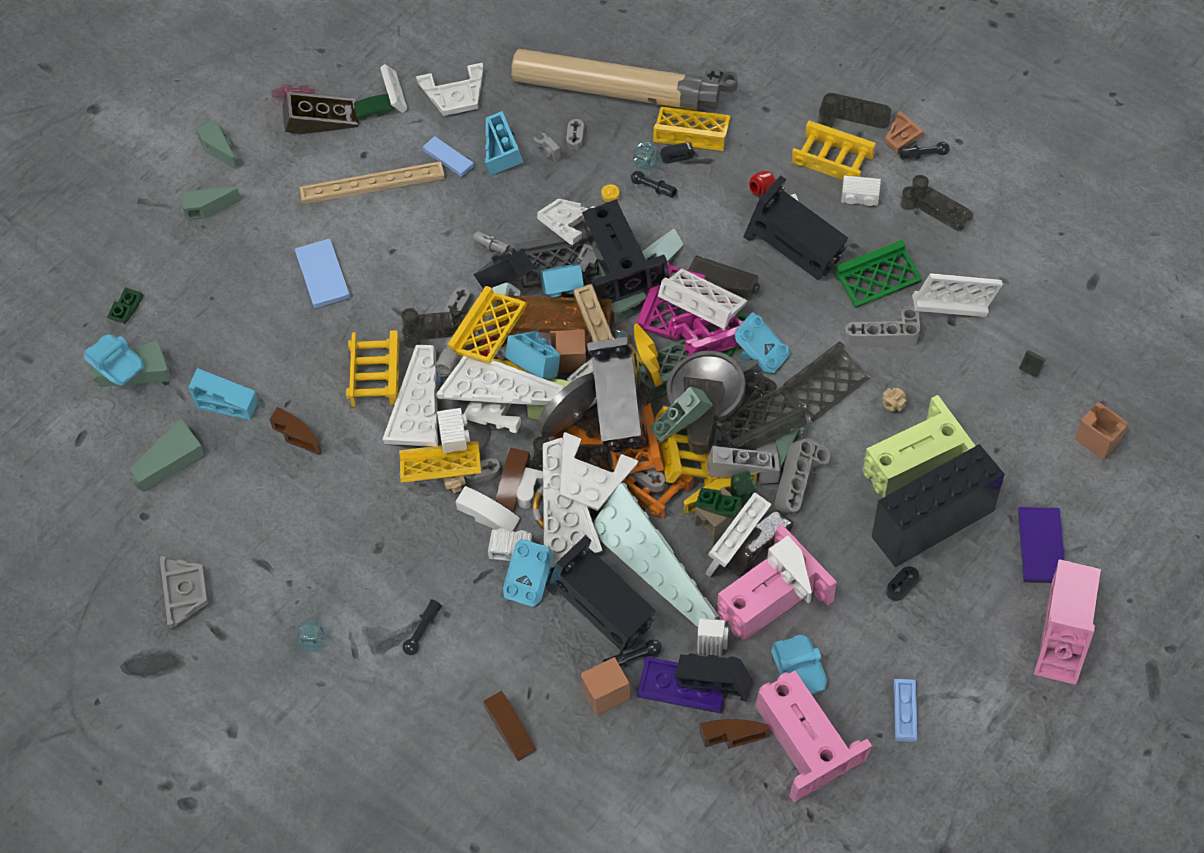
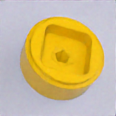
(610, 193)

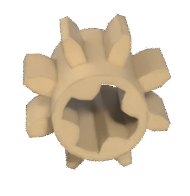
(894, 399)
(454, 483)

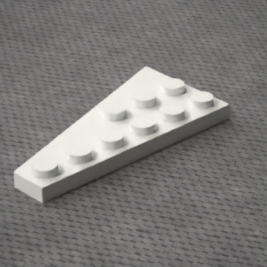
(563, 519)

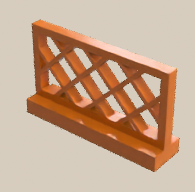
(653, 447)

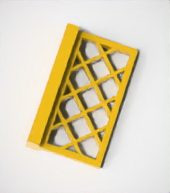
(677, 134)
(474, 321)
(435, 460)

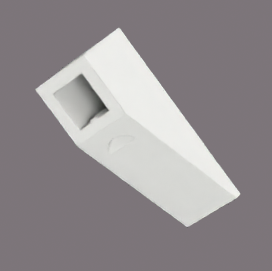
(789, 561)

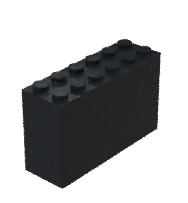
(937, 505)

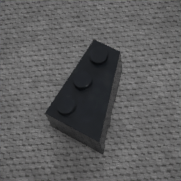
(504, 267)
(715, 674)

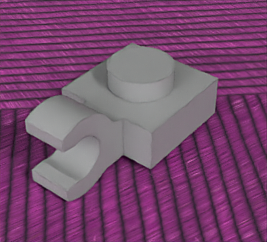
(550, 148)
(586, 258)

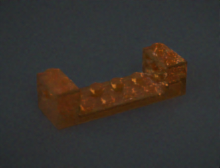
(550, 314)

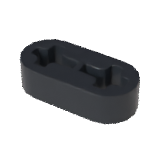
(677, 152)
(898, 581)

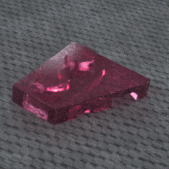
(286, 87)

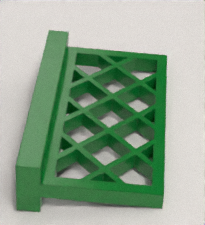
(868, 262)

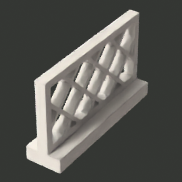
(692, 300)
(958, 302)
(737, 532)

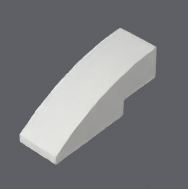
(486, 510)

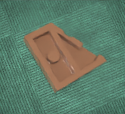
(902, 132)

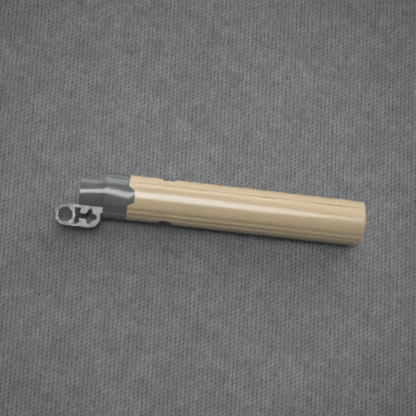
(621, 80)

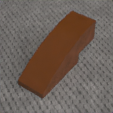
(294, 431)
(511, 477)
(509, 725)
(733, 732)

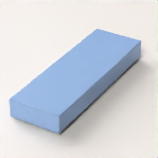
(448, 156)
(905, 710)

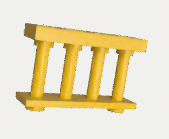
(838, 139)
(391, 375)
(671, 458)

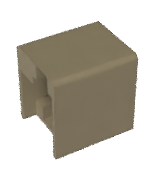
(714, 523)

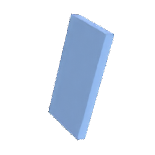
(322, 273)

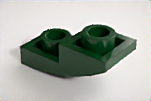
(373, 105)
(126, 306)
(716, 503)

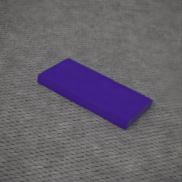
(1040, 543)
(660, 685)

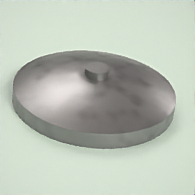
(710, 366)
(567, 406)

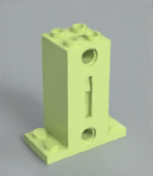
(916, 450)

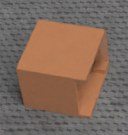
(571, 347)
(1101, 430)
(605, 686)

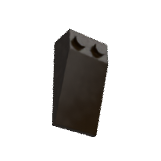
(317, 113)

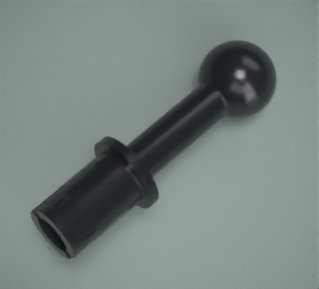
(941, 148)
(660, 187)
(411, 645)
(653, 648)

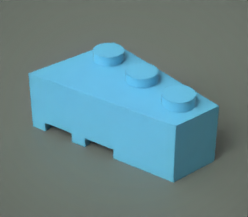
(500, 145)
(533, 354)
(222, 395)

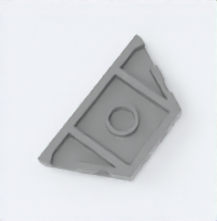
(183, 589)

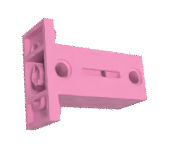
(764, 595)
(1068, 622)
(806, 735)

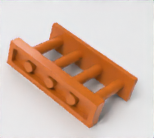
(657, 507)

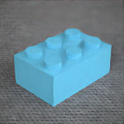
(561, 279)

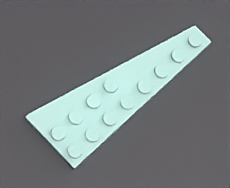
(643, 548)

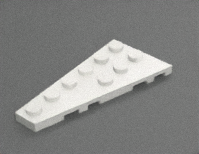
(496, 383)
(415, 409)

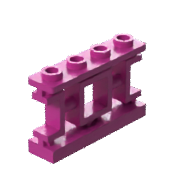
(711, 341)

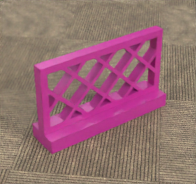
(651, 304)

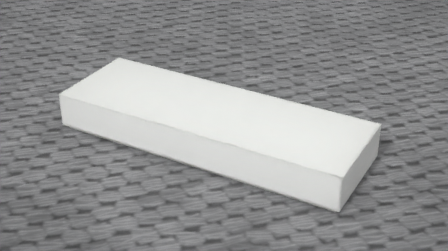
(393, 88)

